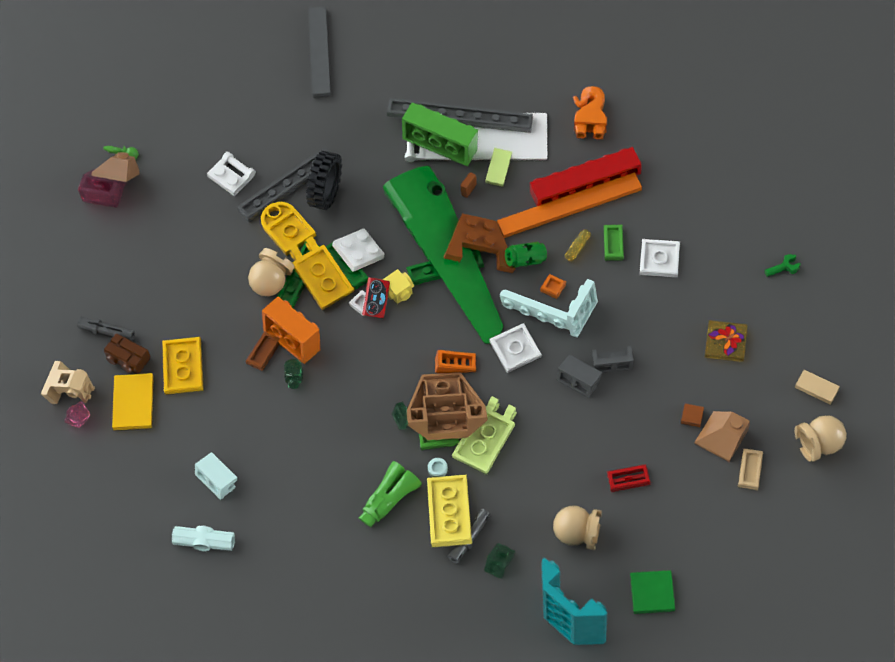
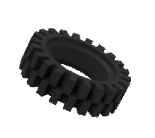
(324, 180)

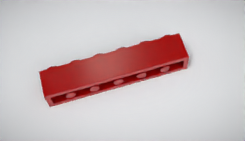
(585, 176)

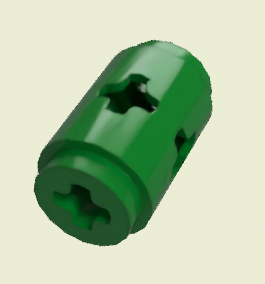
(534, 253)

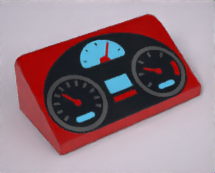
(376, 297)

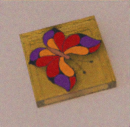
(726, 341)

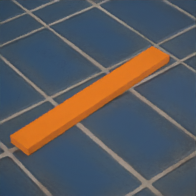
(569, 205)

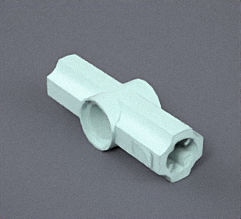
(203, 538)

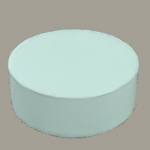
(437, 467)

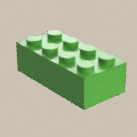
(439, 134)

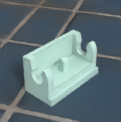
(215, 475)

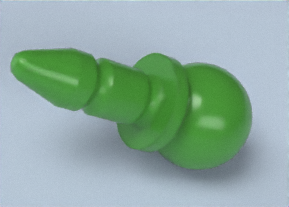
(130, 150)

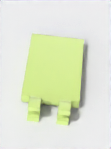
(487, 441)

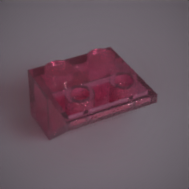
(100, 190)

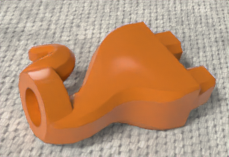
(590, 116)

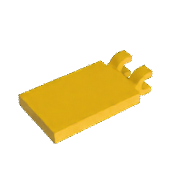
(320, 274)

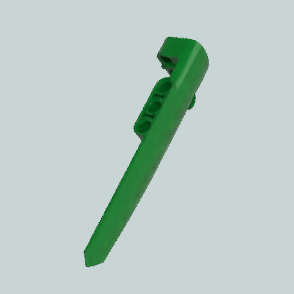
(432, 225)

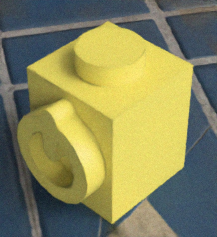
(400, 286)

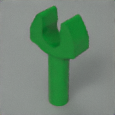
(784, 266)

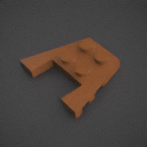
(479, 235)

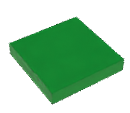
(652, 592)

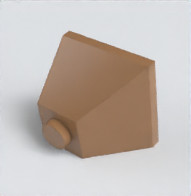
(118, 167)
(723, 434)

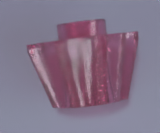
(77, 415)

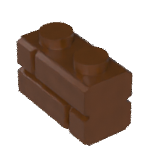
(127, 354)

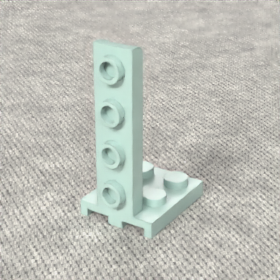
(574, 320)

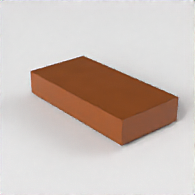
(263, 351)

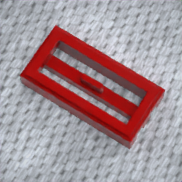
(628, 485)

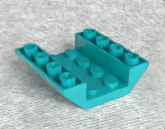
(578, 626)

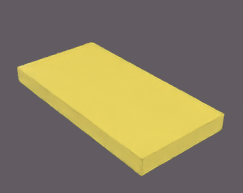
(449, 511)

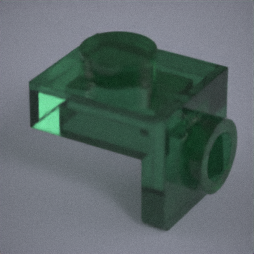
(498, 560)

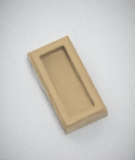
(817, 387)
(750, 469)

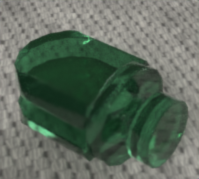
(293, 373)

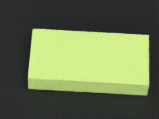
(498, 167)

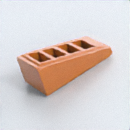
(455, 356)

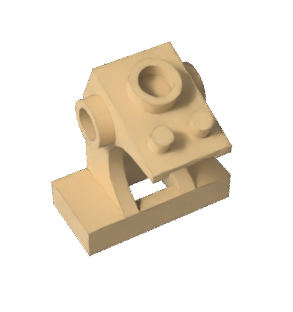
(76, 386)

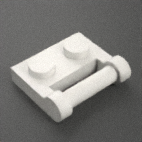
(229, 179)

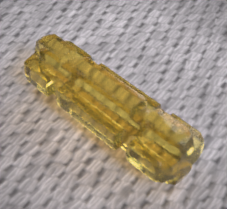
(577, 245)

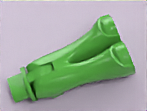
(380, 501)

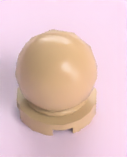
(268, 275)
(822, 436)
(576, 526)

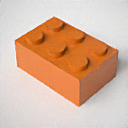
(293, 329)

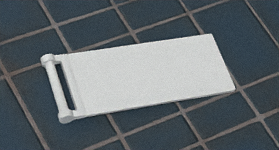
(521, 144)

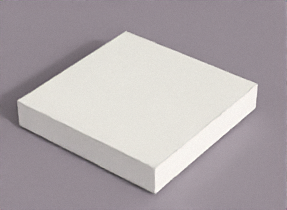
(659, 258)
(515, 348)

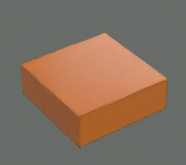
(553, 286)

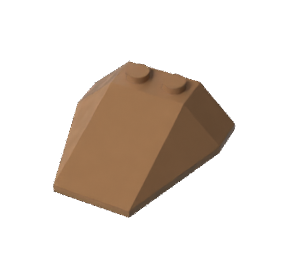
(445, 407)

